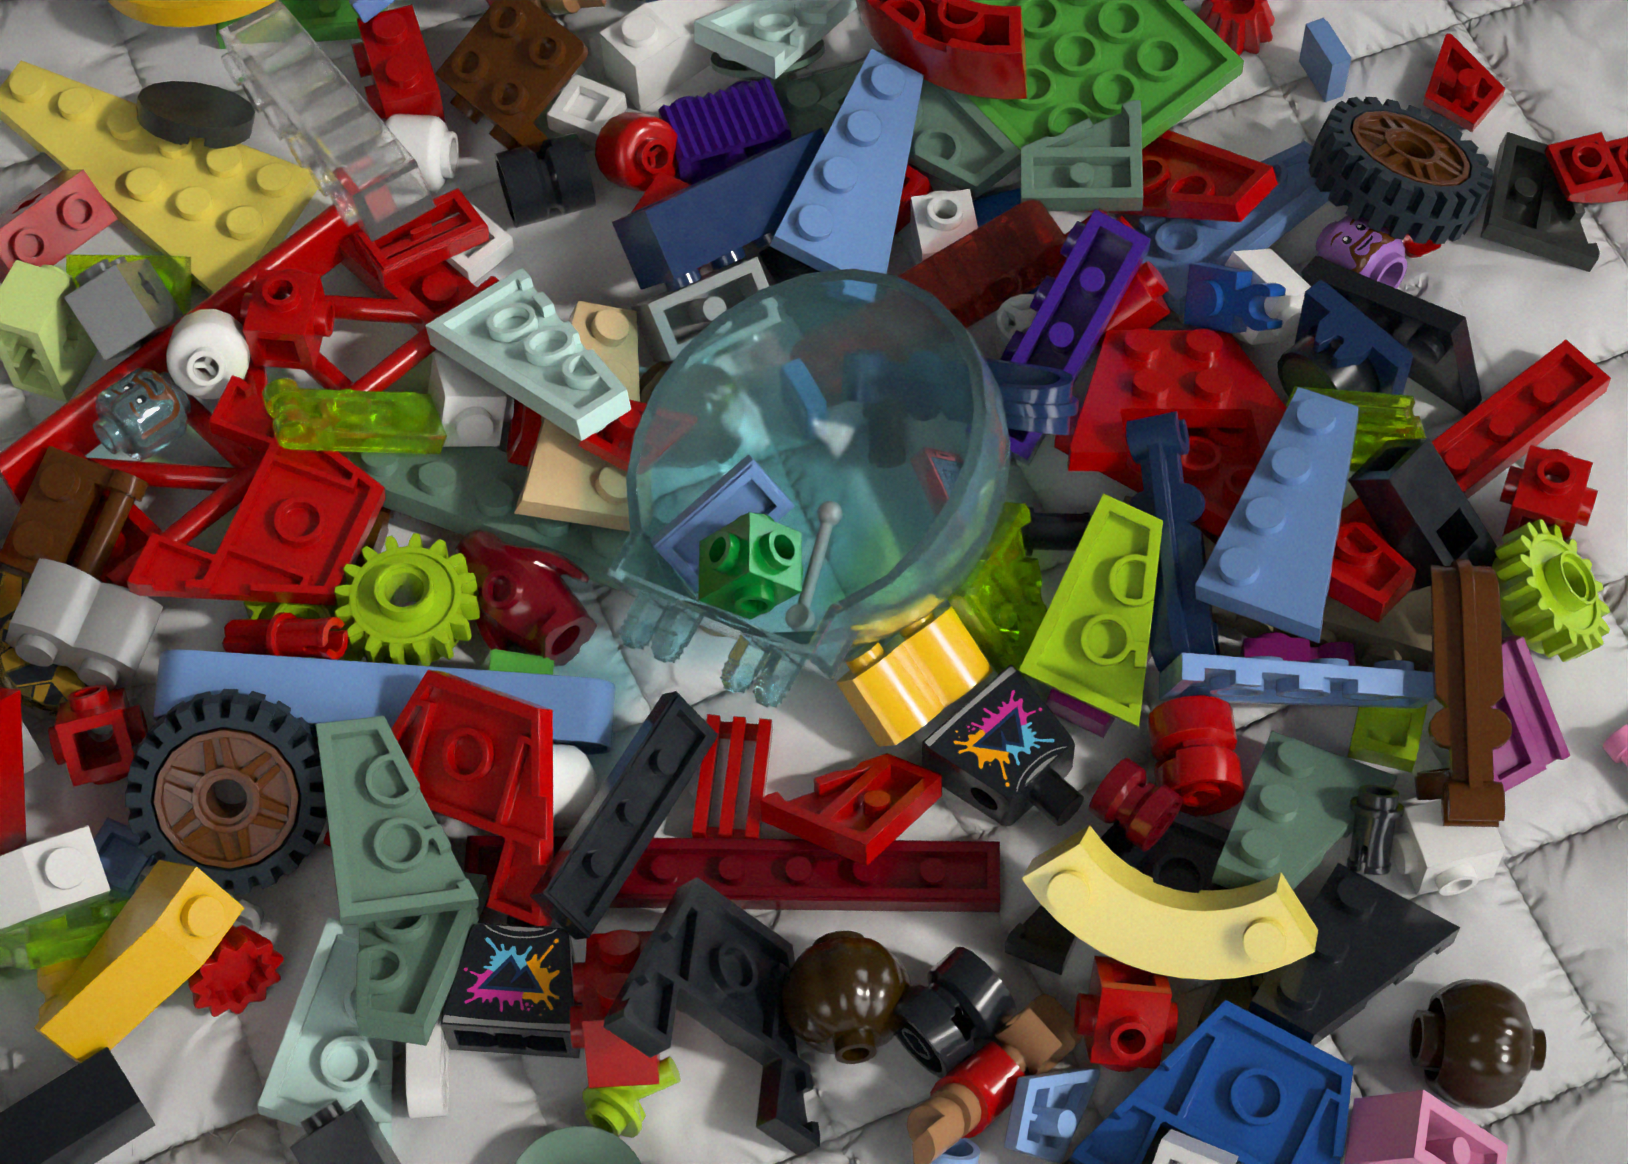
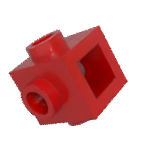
(286, 319)
(1549, 489)
(93, 755)
(1125, 1016)

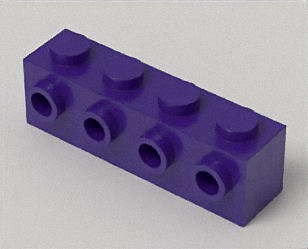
(1076, 305)

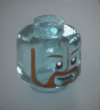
(141, 414)

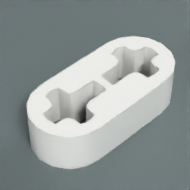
(428, 1075)

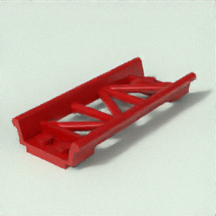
(311, 249)

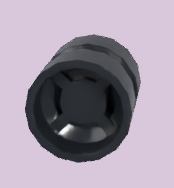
(545, 179)
(958, 1005)

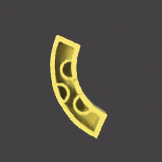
(1167, 928)

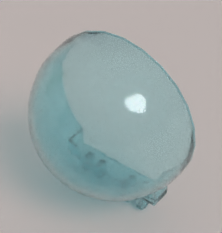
(844, 397)

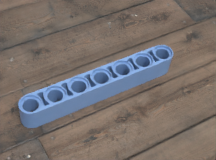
(355, 690)

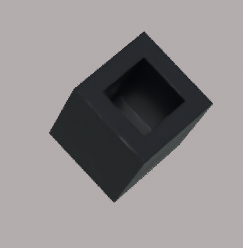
(342, 1137)

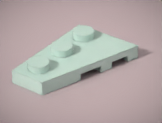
(769, 32)
(322, 1049)

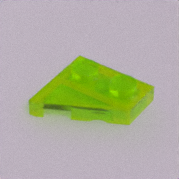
(1003, 594)

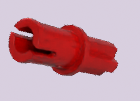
(287, 637)

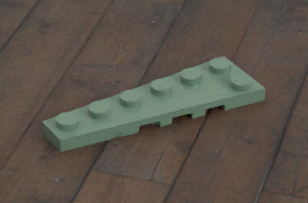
(480, 490)

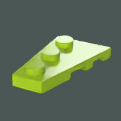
(1102, 613)

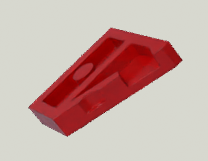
(857, 808)

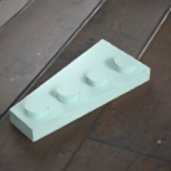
(531, 354)

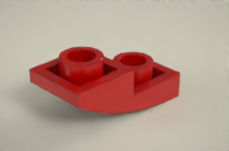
(1591, 168)

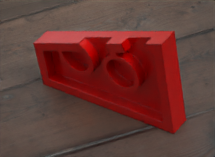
(1200, 181)

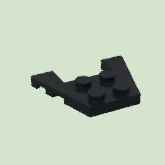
(1179, 860)
(730, 978)

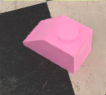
(1416, 1130)

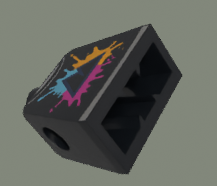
(1006, 753)
(513, 991)

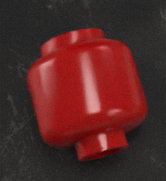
(635, 149)

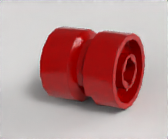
(1195, 753)

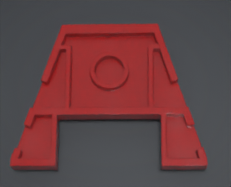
(1164, 372)
(291, 532)
(489, 766)

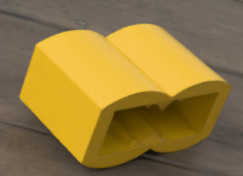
(913, 676)

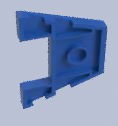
(1238, 1090)

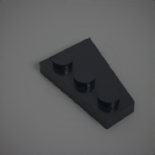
(1435, 335)
(1360, 949)

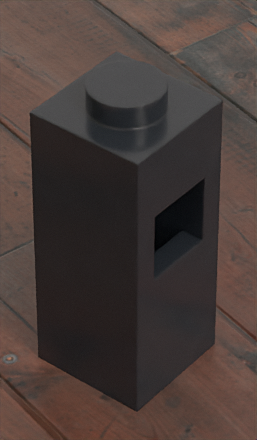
(1421, 508)
(74, 1117)

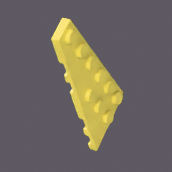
(177, 198)

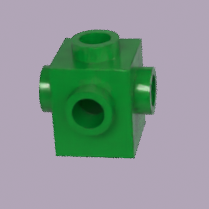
(750, 566)

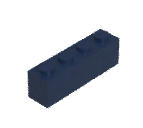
(716, 215)

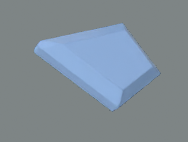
(1048, 1112)

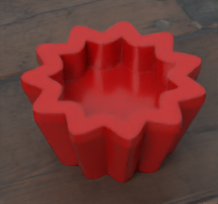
(1239, 22)
(236, 972)

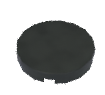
(195, 110)

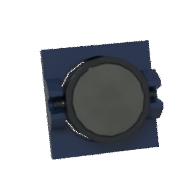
(1342, 349)

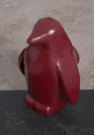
(526, 597)

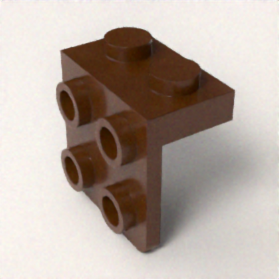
(512, 70)

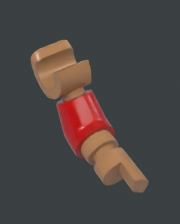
(985, 1082)

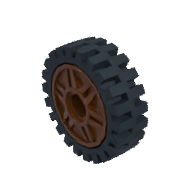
(1400, 170)
(236, 741)

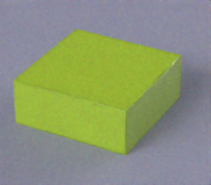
(1387, 736)

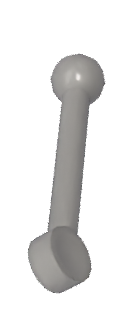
(799, 616)

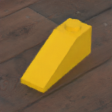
(140, 959)

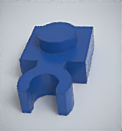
(1226, 300)

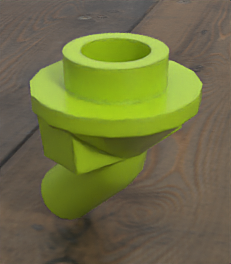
(619, 1107)

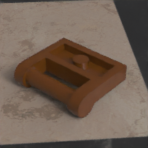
(61, 508)

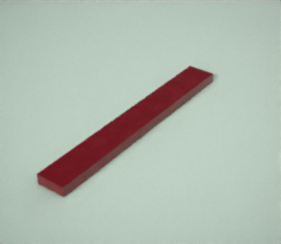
(798, 874)

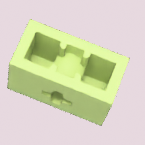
(40, 334)

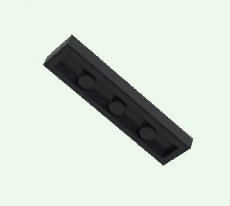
(624, 816)

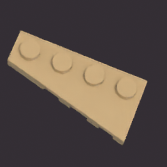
(561, 476)

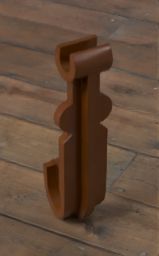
(1468, 684)

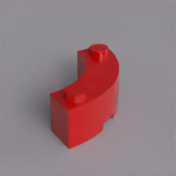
(954, 43)

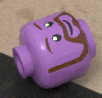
(1363, 250)

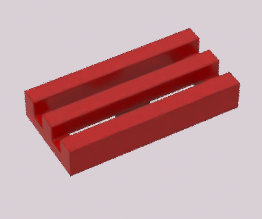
(426, 243)
(737, 732)

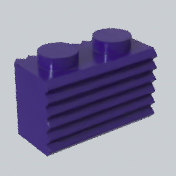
(724, 127)

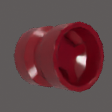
(1140, 807)

